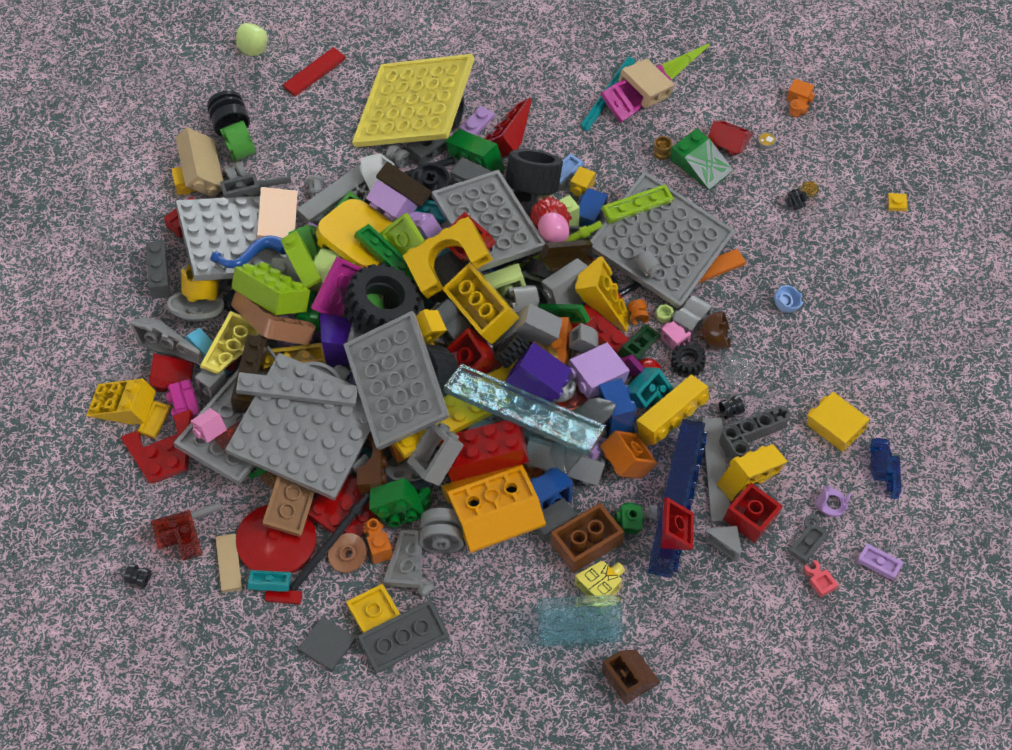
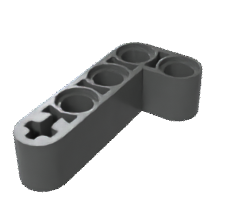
(773, 420)

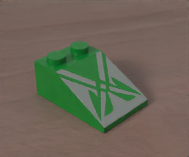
(700, 159)

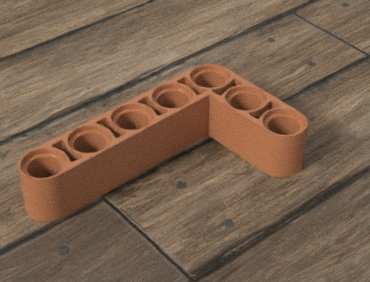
(272, 325)

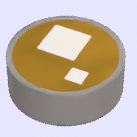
(766, 140)

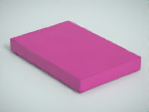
(331, 294)

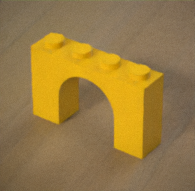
(422, 258)

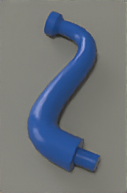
(265, 242)

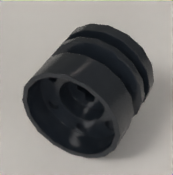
(226, 109)

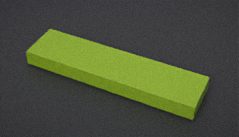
(637, 204)

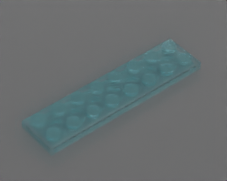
(524, 409)

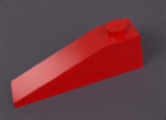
(511, 130)

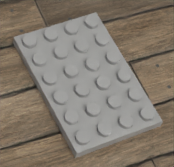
(495, 209)
(396, 380)
(211, 453)

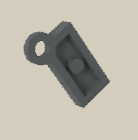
(809, 541)

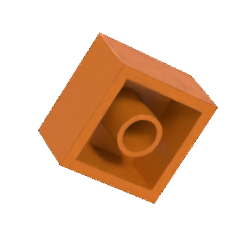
(628, 454)

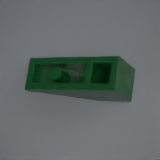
(639, 343)

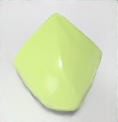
(251, 39)

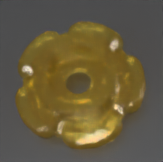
(810, 191)

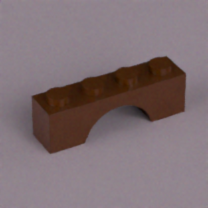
(372, 472)

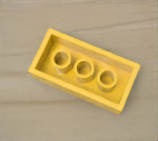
(480, 303)

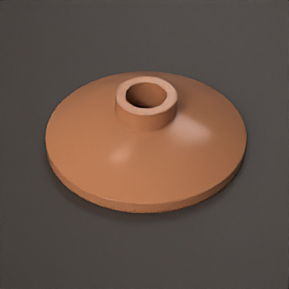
(345, 544)

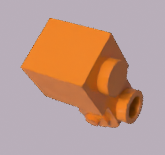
(800, 95)
(378, 541)

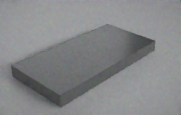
(402, 636)

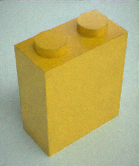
(837, 421)

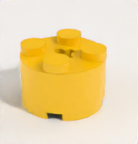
(198, 289)

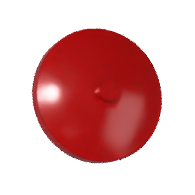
(271, 549)

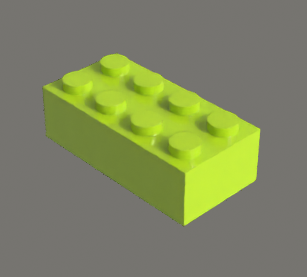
(270, 289)

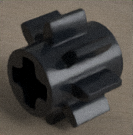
(796, 199)

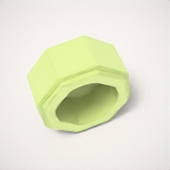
(664, 313)

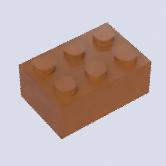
(586, 537)

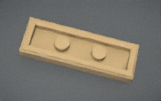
(228, 563)

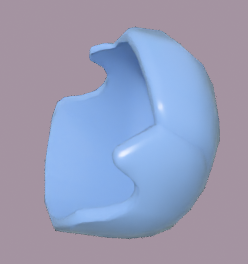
(788, 294)

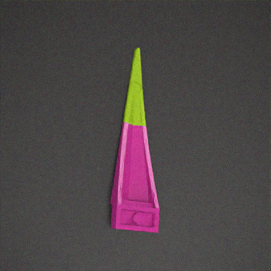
(626, 100)

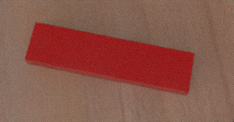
(314, 71)

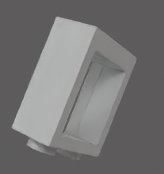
(444, 457)

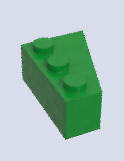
(475, 150)

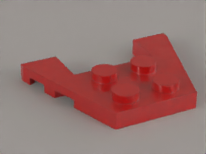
(161, 458)

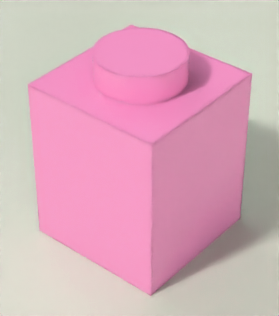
(208, 425)

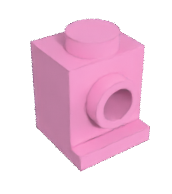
(674, 335)

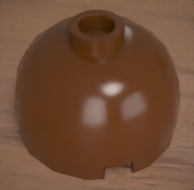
(715, 331)

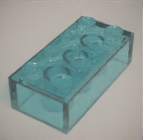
(579, 620)

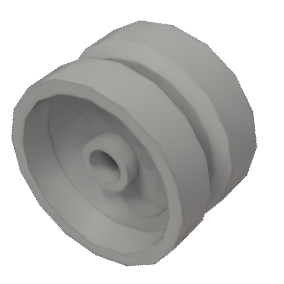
(440, 531)

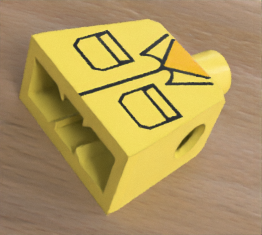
(600, 579)

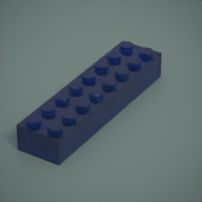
(681, 489)

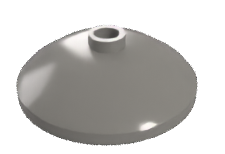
(194, 311)

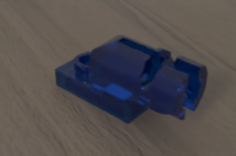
(885, 466)

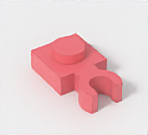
(821, 580)

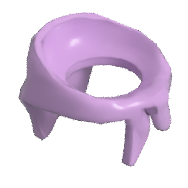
(823, 497)

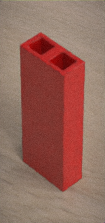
(290, 597)

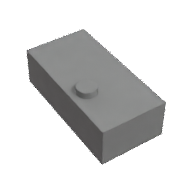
(533, 325)

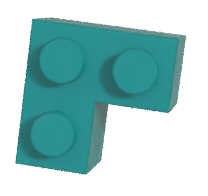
(649, 387)

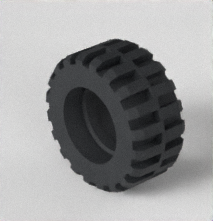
(382, 281)

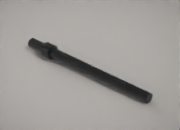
(355, 510)

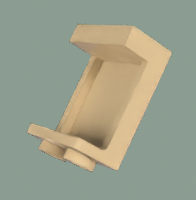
(647, 81)

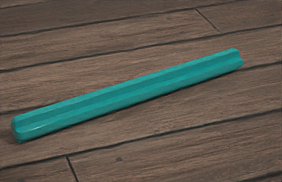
(600, 103)

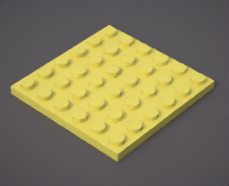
(414, 101)

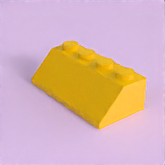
(670, 410)

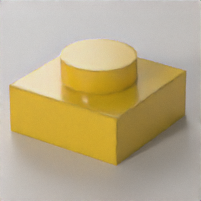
(897, 202)

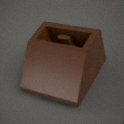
(629, 674)

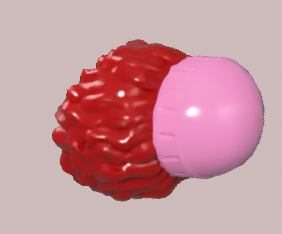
(551, 219)

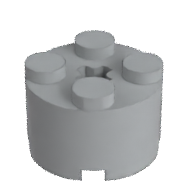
(523, 296)

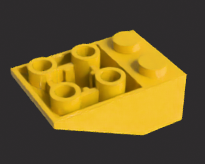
(122, 401)

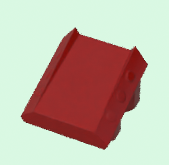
(169, 370)

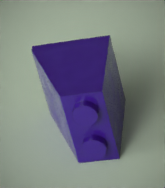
(333, 336)
(539, 374)

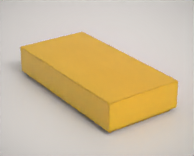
(155, 419)

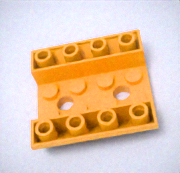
(499, 513)

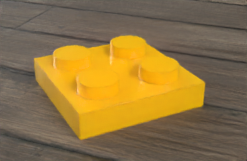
(372, 608)

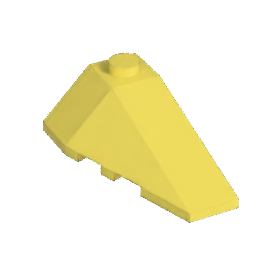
(228, 343)

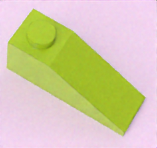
(301, 259)

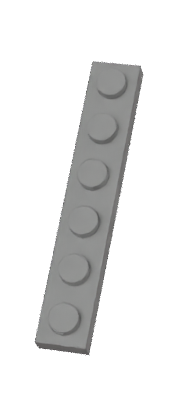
(297, 389)

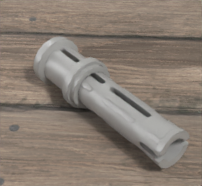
(315, 188)

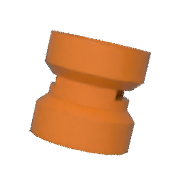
(638, 311)

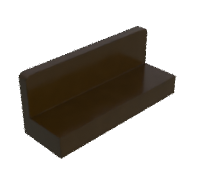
(404, 184)
(559, 254)

